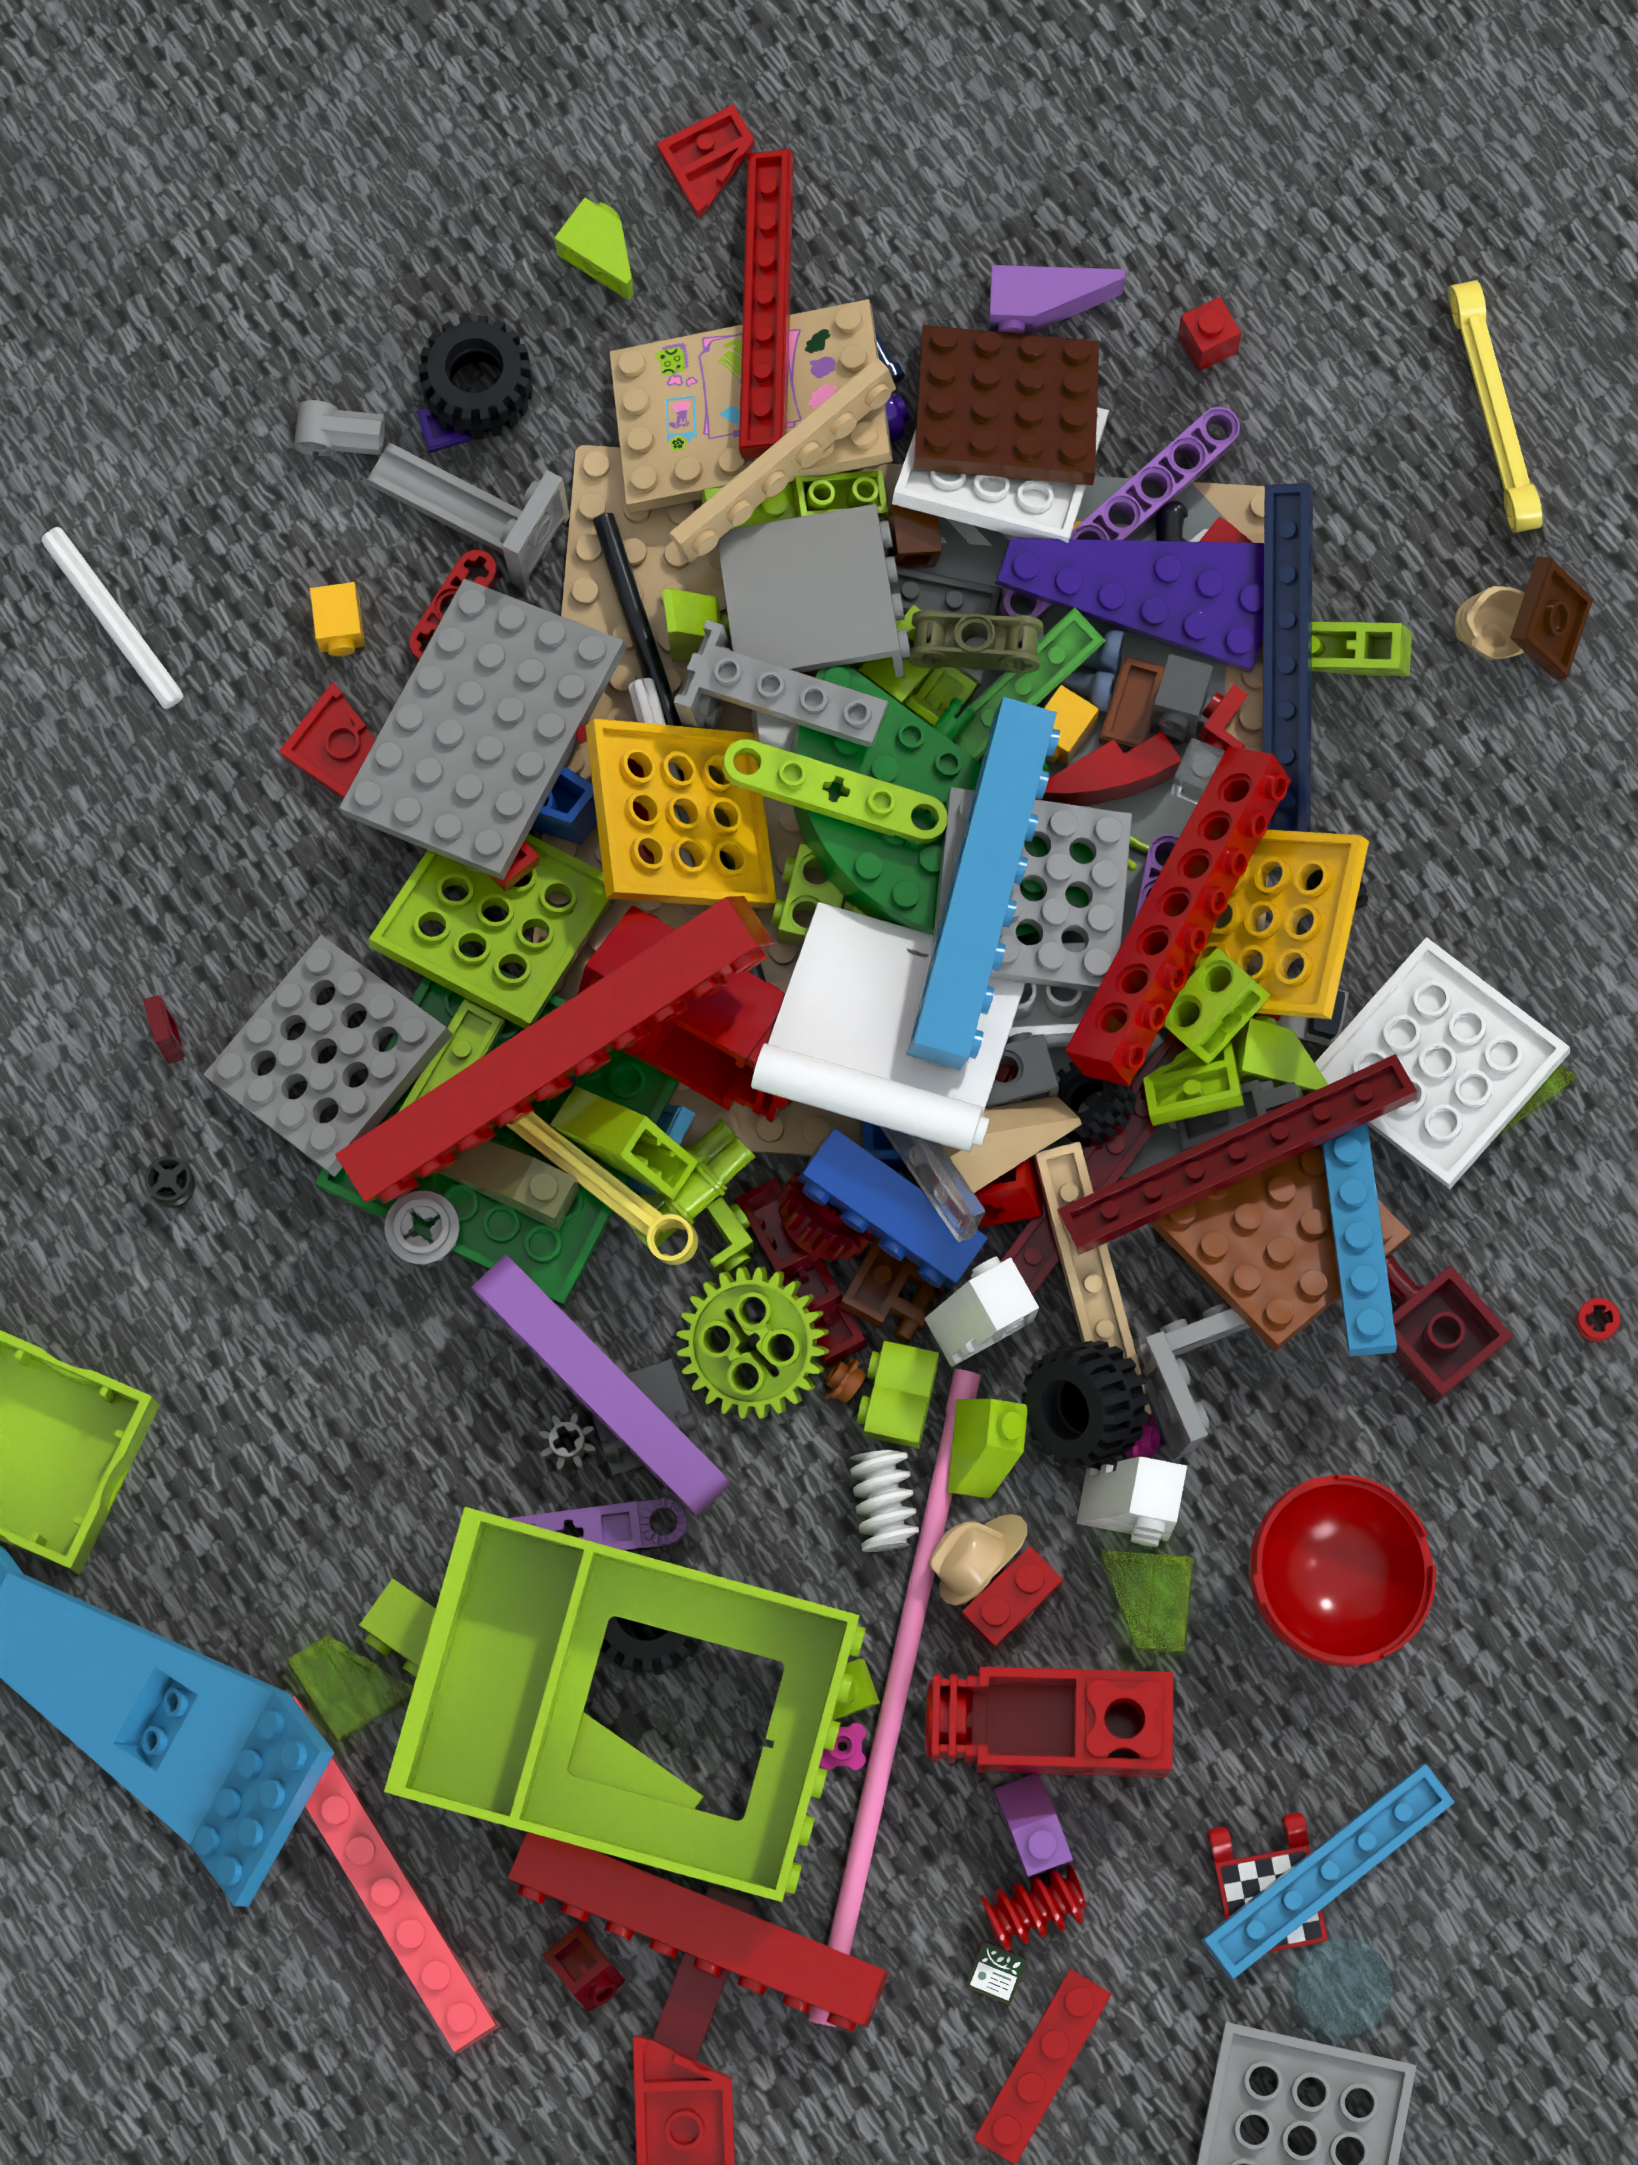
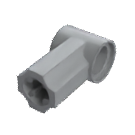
(327, 429)

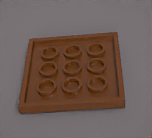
(1007, 405)

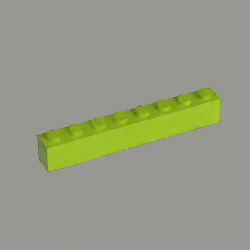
(402, 1624)

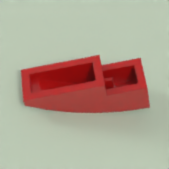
(1114, 775)

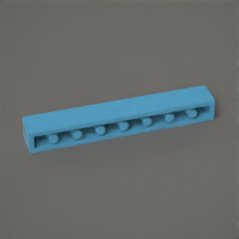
(982, 885)

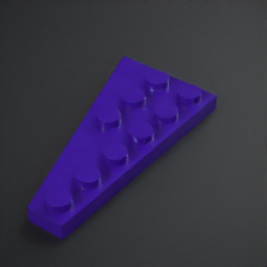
(1173, 592)

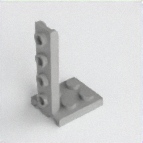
(515, 533)
(729, 676)
(1167, 1378)

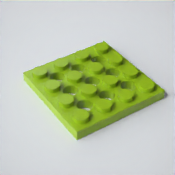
(479, 977)

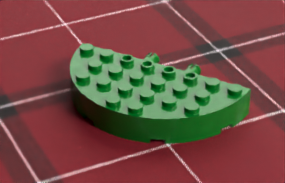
(886, 873)

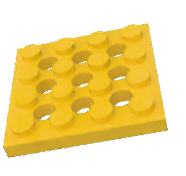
(658, 791)
(1332, 908)

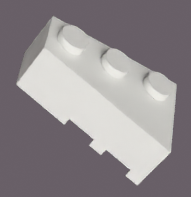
(1134, 1499)

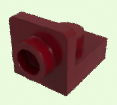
(584, 1968)

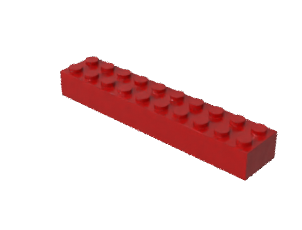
(553, 1049)

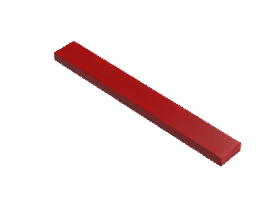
(766, 301)

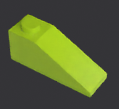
(1361, 648)

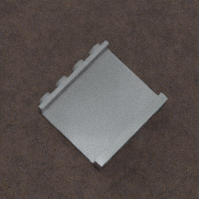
(814, 591)

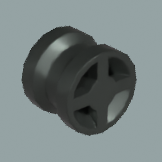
(163, 1174)

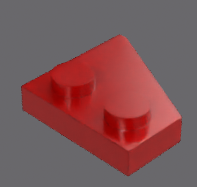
(707, 156)

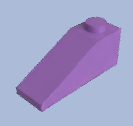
(1037, 296)

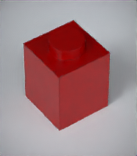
(1209, 334)

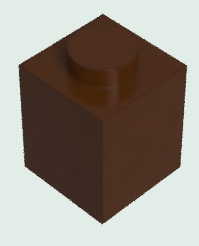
(913, 537)

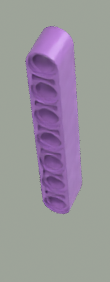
(1132, 500)
(601, 1386)

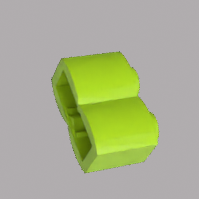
(899, 1395)

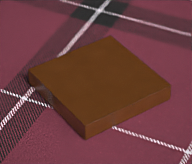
(1551, 618)

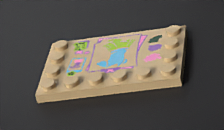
(683, 404)

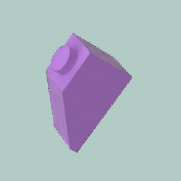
(1033, 1825)

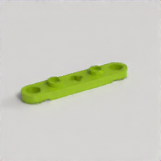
(801, 783)

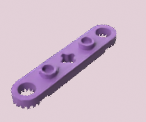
(616, 1525)

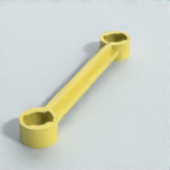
(1520, 496)
(605, 1186)

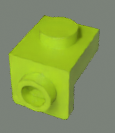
(939, 690)
(731, 1224)

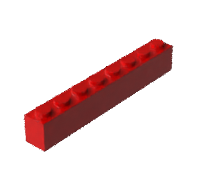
(701, 1928)

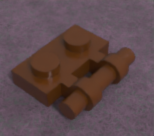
(877, 1290)

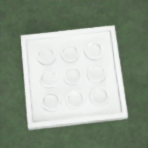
(996, 503)
(1463, 1050)

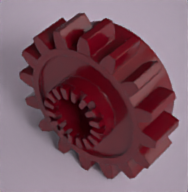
(818, 1227)

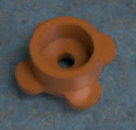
(844, 1380)

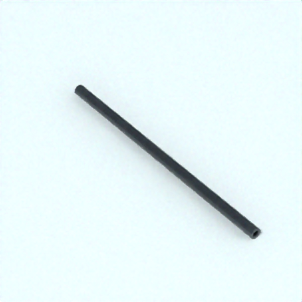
(640, 630)

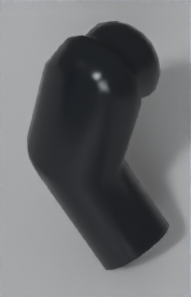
(1170, 522)

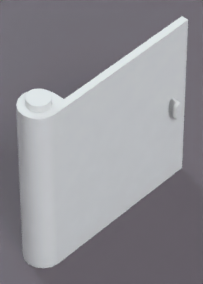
(851, 1024)

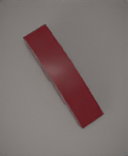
(785, 1255)

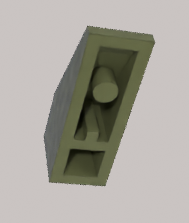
(516, 1181)

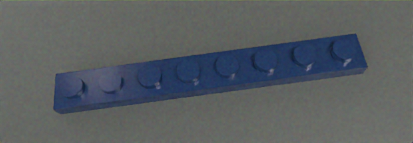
(1288, 645)

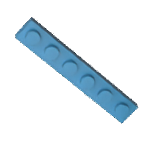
(1359, 1244)
(1327, 1871)

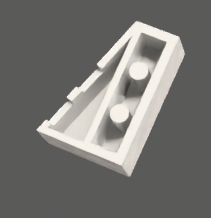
(982, 1311)

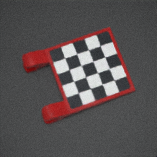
(1247, 1876)

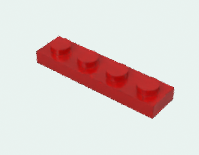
(1042, 2066)

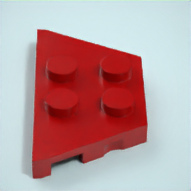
(680, 2108)

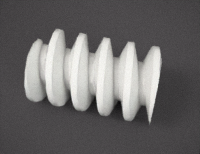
(883, 1500)

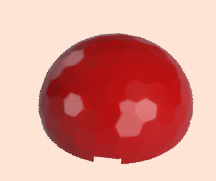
(1342, 1570)

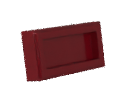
(164, 1029)

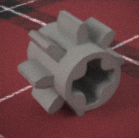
(573, 1431)

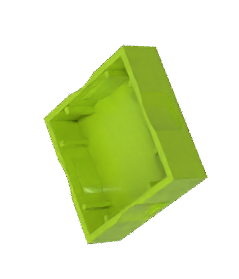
(62, 1451)

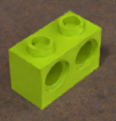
(801, 896)
(1219, 1011)

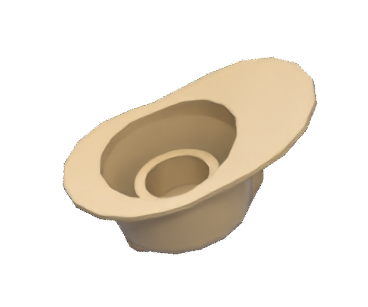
(974, 1554)

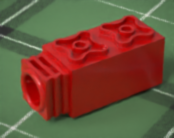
(714, 1041)
(1053, 1721)

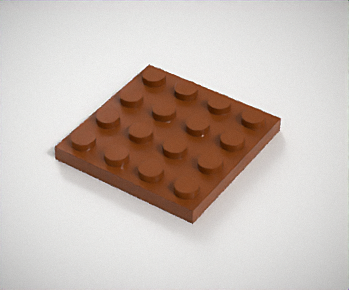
(1270, 1245)

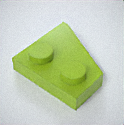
(1193, 1087)

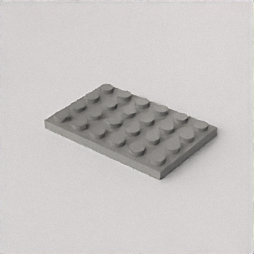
(483, 729)

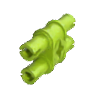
(719, 1159)

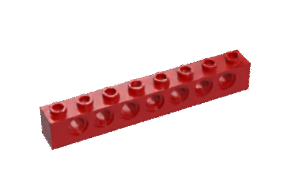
(1178, 916)

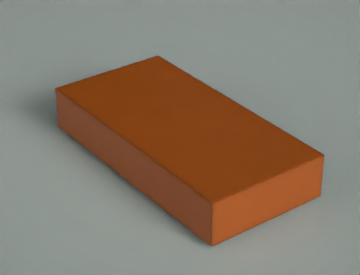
(1132, 703)

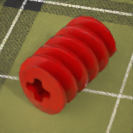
(1035, 1908)

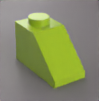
(597, 246)
(685, 620)
(1274, 1054)
(985, 1445)

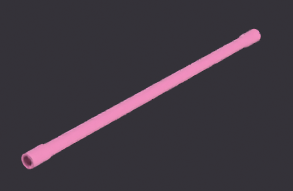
(963, 1386)

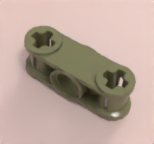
(999, 651)

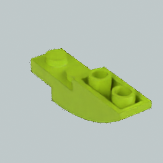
(818, 495)

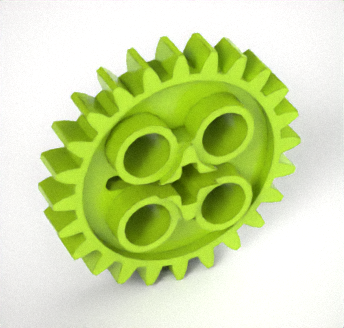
(784, 1315)

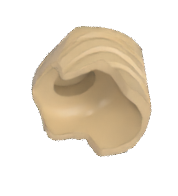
(1488, 620)

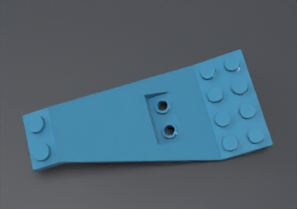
(178, 1730)

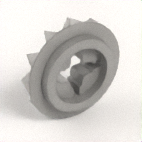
(428, 1207)

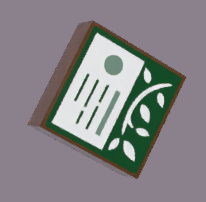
(996, 1973)

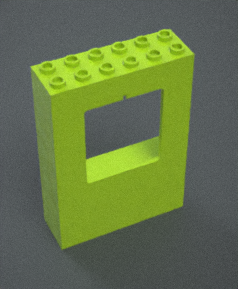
(513, 1676)

